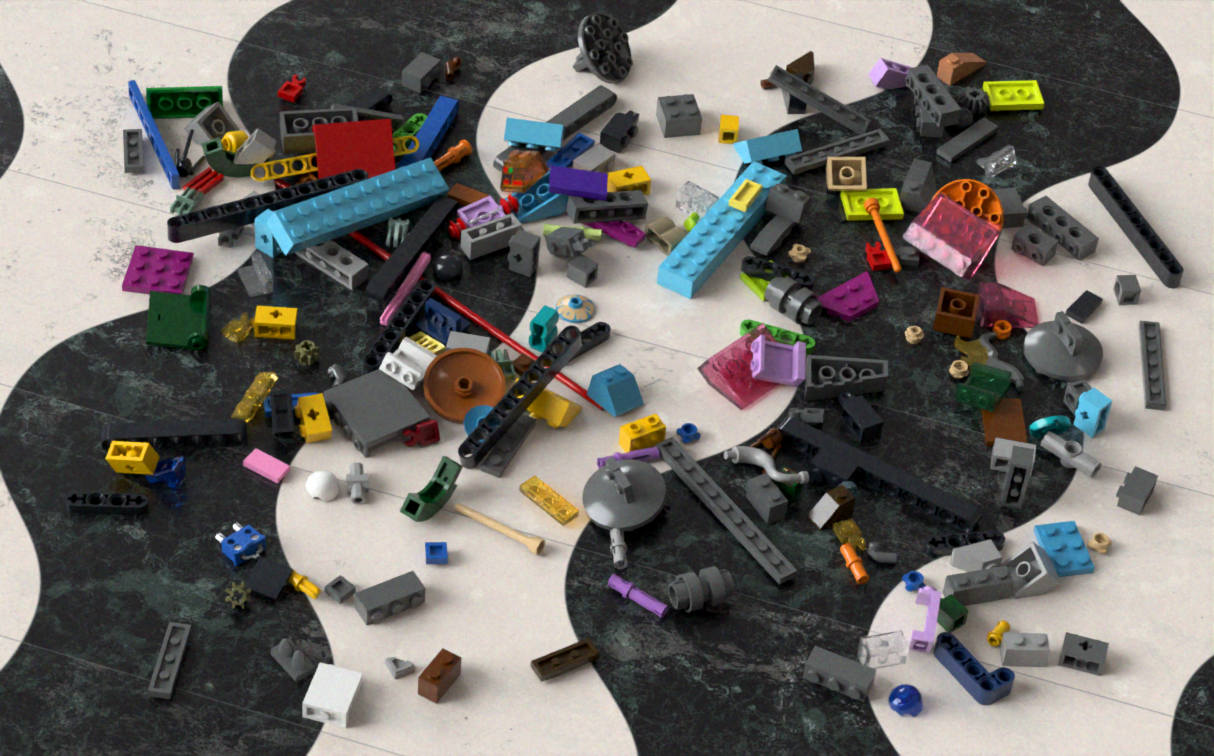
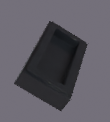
(1084, 306)

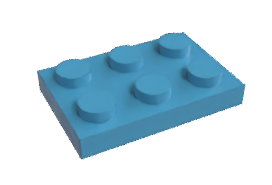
(1064, 548)

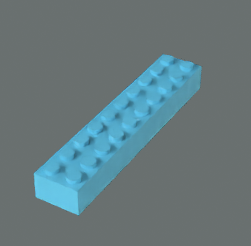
(356, 206)
(716, 235)

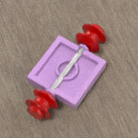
(482, 212)

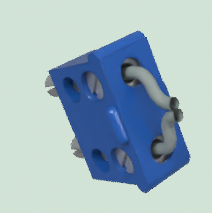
(242, 544)

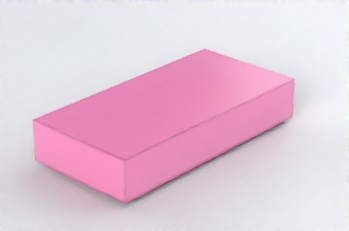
(266, 465)

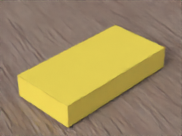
(745, 195)

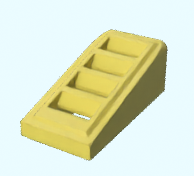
(436, 347)

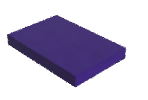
(578, 183)

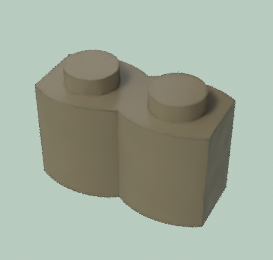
(664, 234)

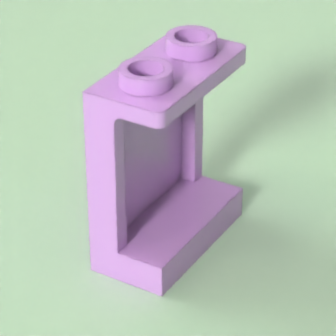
(778, 362)
(924, 640)

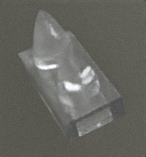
(998, 161)

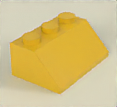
(553, 408)

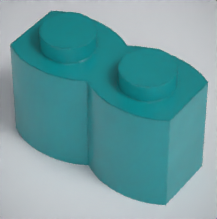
(543, 328)

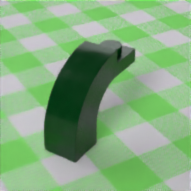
(222, 160)
(435, 495)

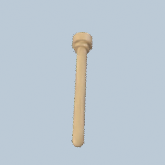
(534, 544)

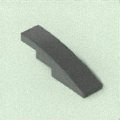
(772, 235)

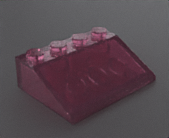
(952, 235)
(731, 370)

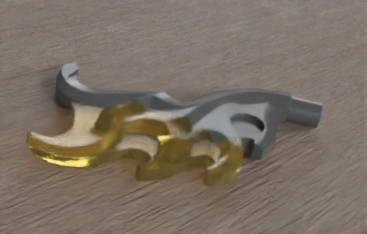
(984, 353)

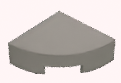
(399, 667)

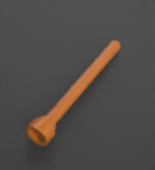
(873, 207)

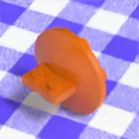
(977, 199)

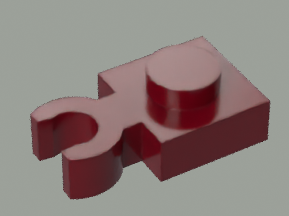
(425, 434)

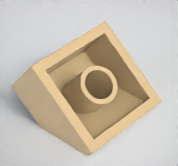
(846, 174)

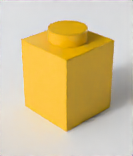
(728, 129)

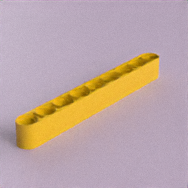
(308, 167)

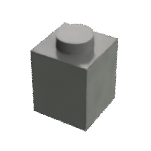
(582, 270)

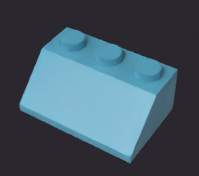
(534, 134)
(769, 147)

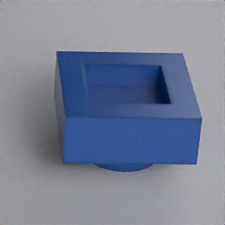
(436, 553)

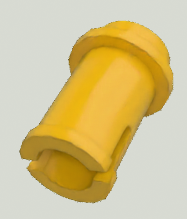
(995, 636)

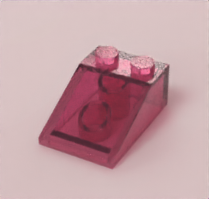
(1006, 304)

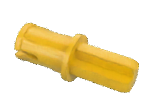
(302, 584)

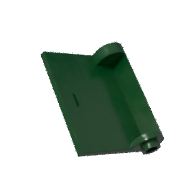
(182, 319)

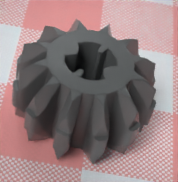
(974, 99)

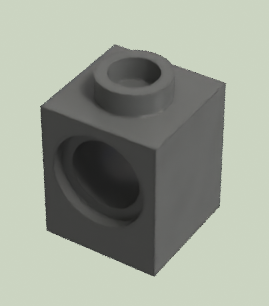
(1127, 290)
(1073, 393)

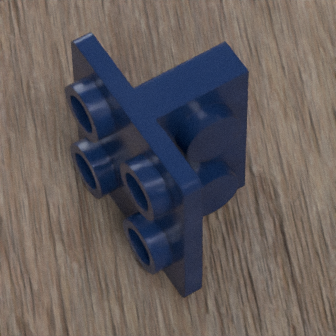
(440, 321)

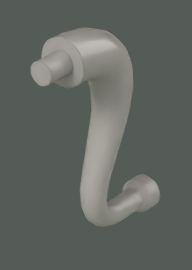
(758, 457)

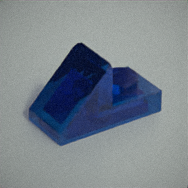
(170, 471)

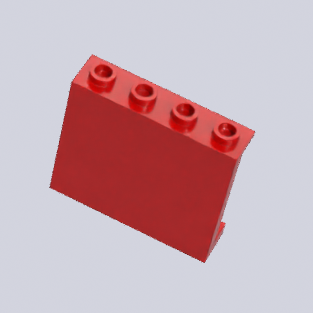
(354, 146)

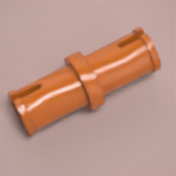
(854, 563)

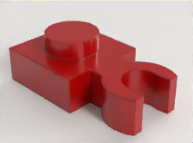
(292, 90)
(877, 259)

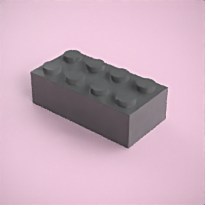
(297, 127)

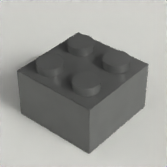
(678, 115)

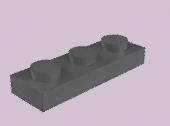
(133, 150)

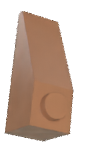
(957, 66)

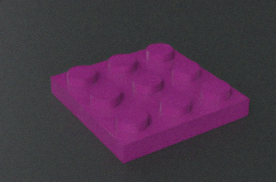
(157, 270)

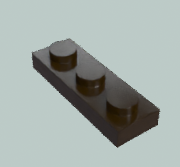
(565, 659)

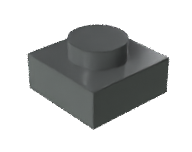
(340, 589)

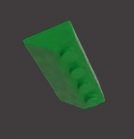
(181, 101)

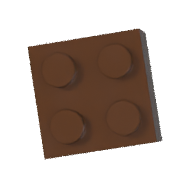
(956, 312)

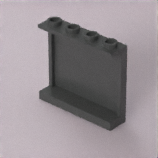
(373, 409)

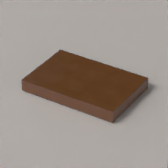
(1004, 422)

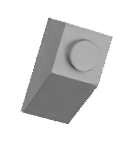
(256, 149)
(976, 556)

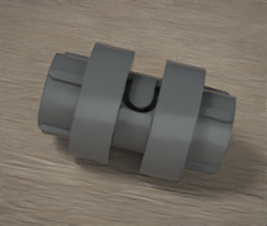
(798, 303)
(692, 591)

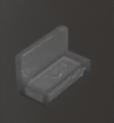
(256, 277)

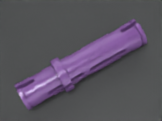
(641, 455)
(630, 591)

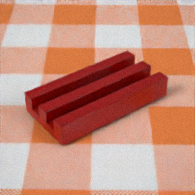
(201, 181)

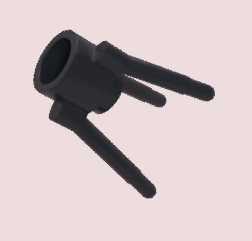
(184, 164)

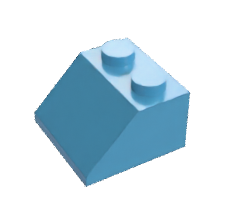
(615, 390)

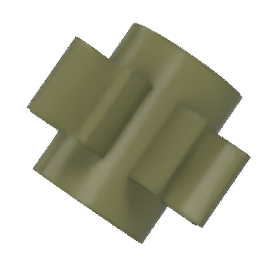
(307, 352)
(235, 600)

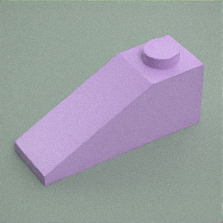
(889, 74)

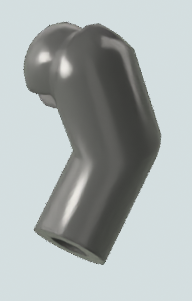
(338, 373)
(881, 557)

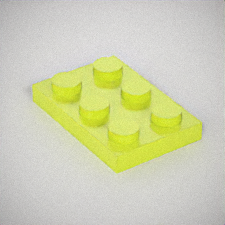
(1013, 95)
(887, 197)

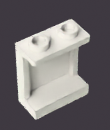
(408, 363)
(331, 694)

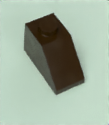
(803, 65)
(832, 508)

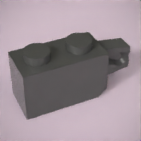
(567, 241)

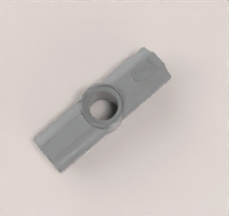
(1071, 454)

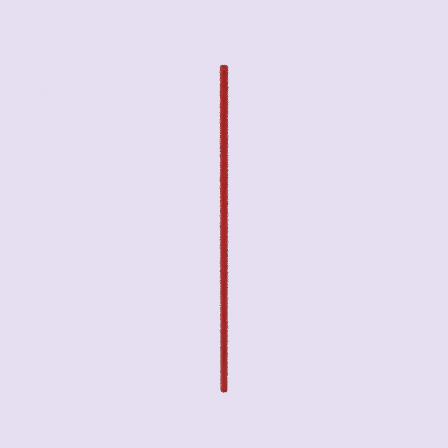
(468, 313)

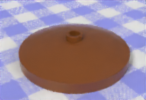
(462, 381)

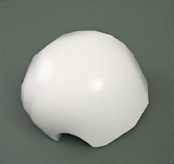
(323, 485)

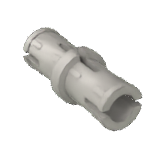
(618, 548)

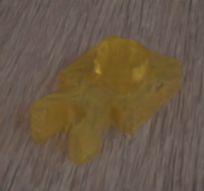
(238, 329)
(848, 532)

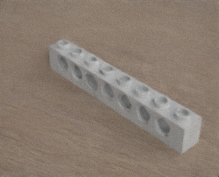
(334, 261)

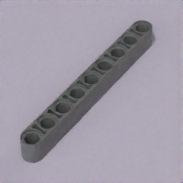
(571, 118)

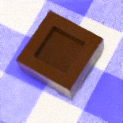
(522, 364)

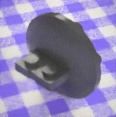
(603, 48)
(1063, 349)
(624, 495)

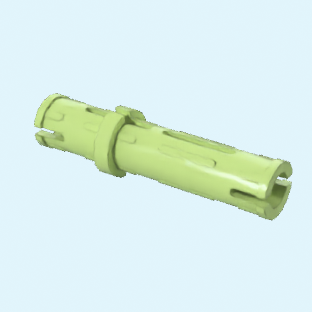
(593, 234)

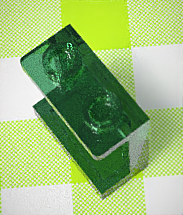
(984, 387)

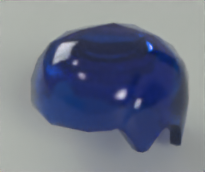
(906, 700)

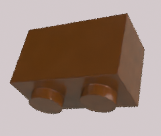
(439, 675)

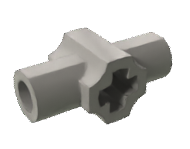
(357, 483)

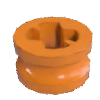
(1002, 324)

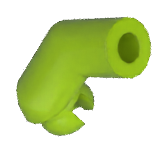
(691, 221)

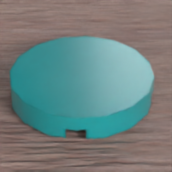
(1055, 424)

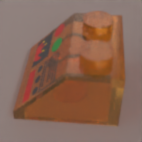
(522, 171)

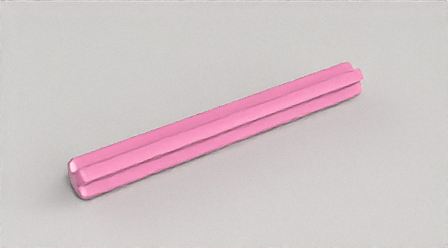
(405, 288)

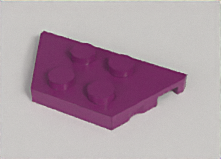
(851, 298)

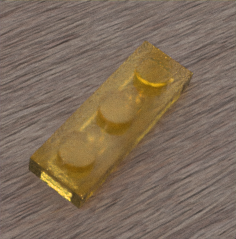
(255, 395)
(549, 500)

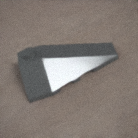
(918, 186)

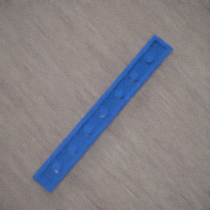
(153, 135)

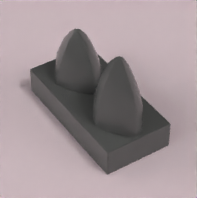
(292, 660)

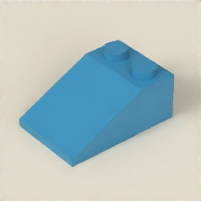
(538, 202)

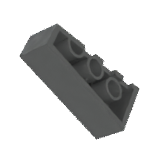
(831, 376)

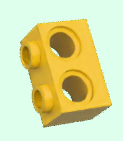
(642, 433)

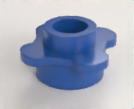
(688, 432)
(913, 581)

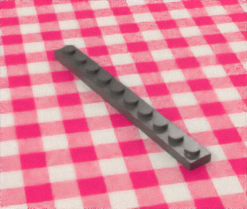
(726, 511)

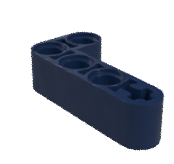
(965, 668)

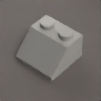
(211, 124)
(1031, 572)

